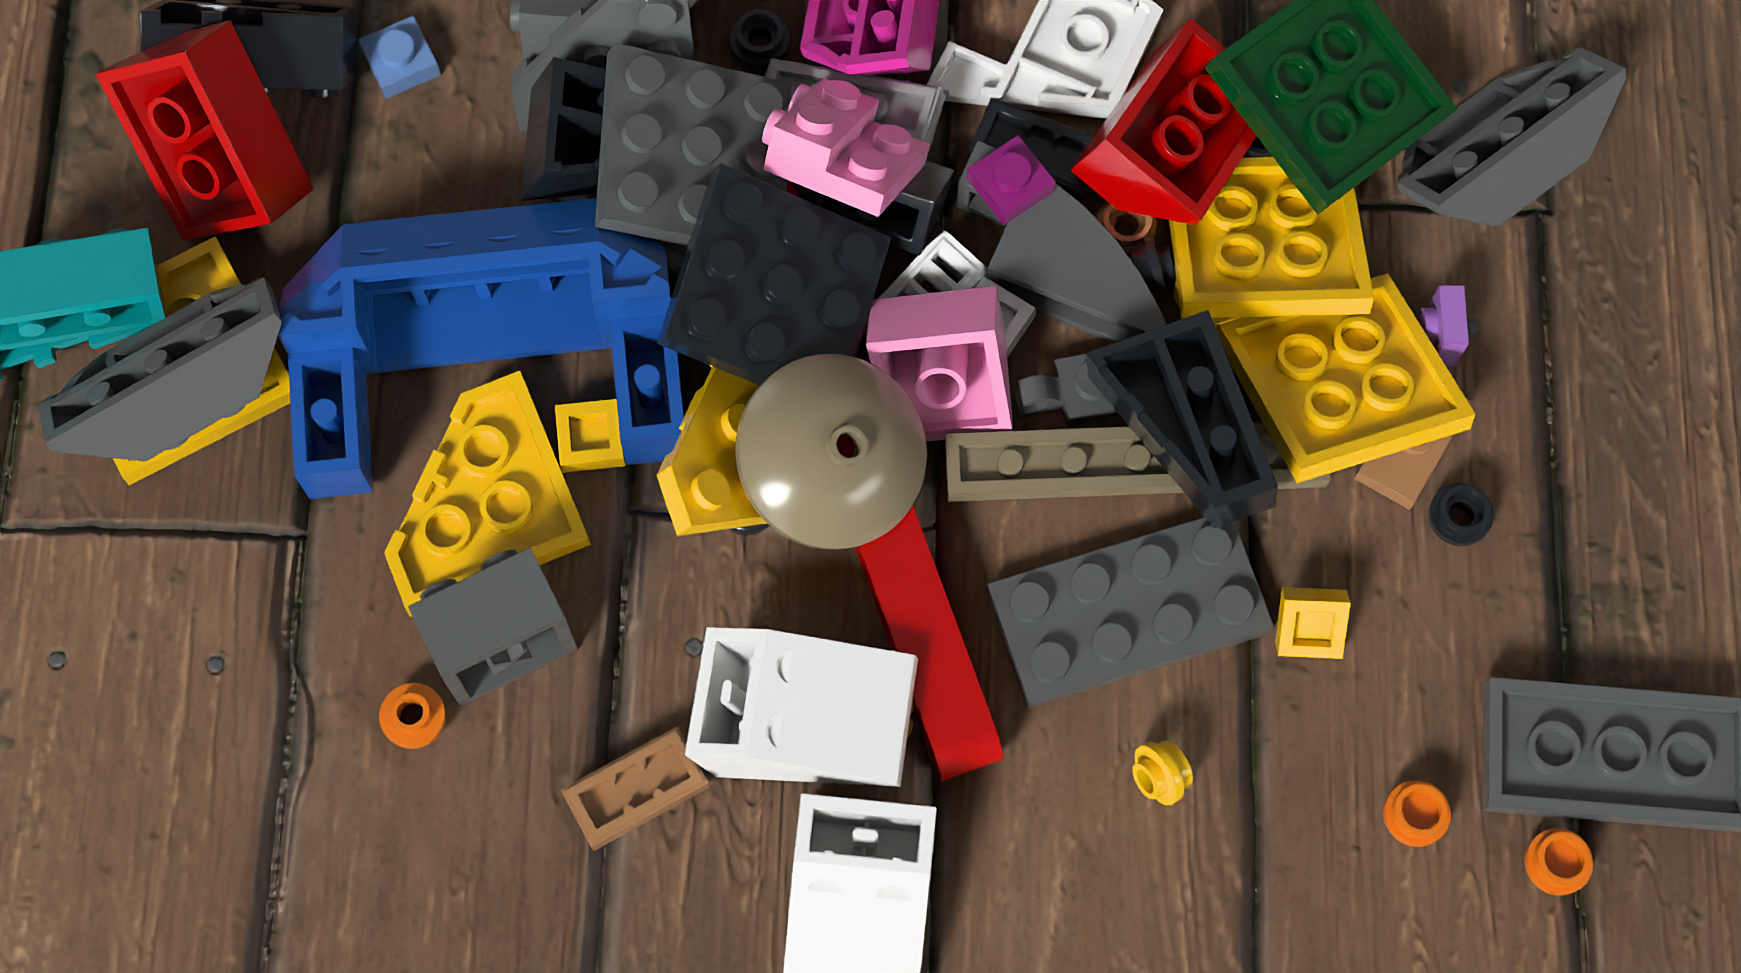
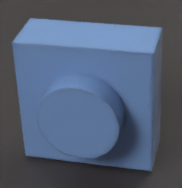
(399, 57)

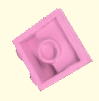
(838, 149)

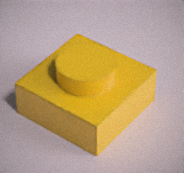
(589, 436)
(1312, 622)

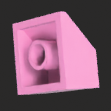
(946, 358)

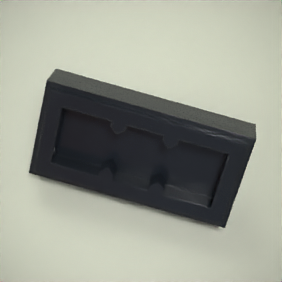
(1051, 142)

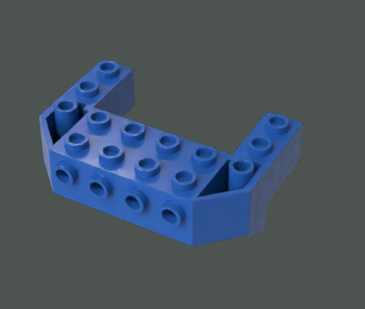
(471, 294)

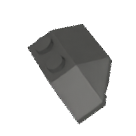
(1513, 139)
(168, 378)

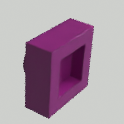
(1010, 180)

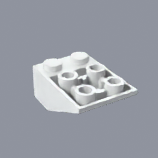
(800, 709)
(859, 886)

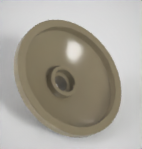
(792, 458)

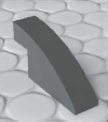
(1066, 264)

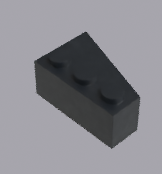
(285, 40)
(564, 131)
(1190, 415)

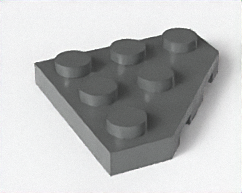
(591, 33)

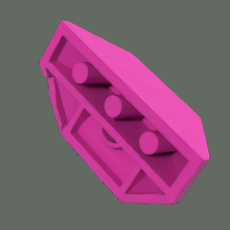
(871, 35)

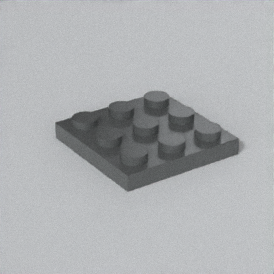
(667, 131)

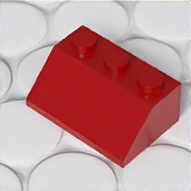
(206, 132)
(1169, 135)

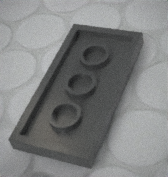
(1128, 609)
(1612, 754)

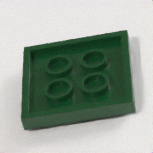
(1330, 93)

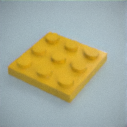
(1270, 251)
(1345, 383)

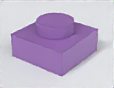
(1446, 323)

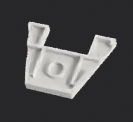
(1068, 60)

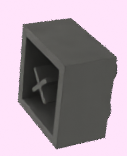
(492, 625)

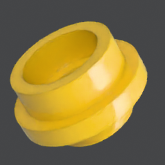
(1162, 771)

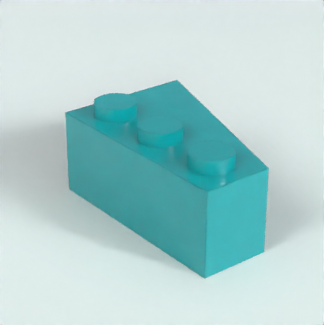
(76, 293)

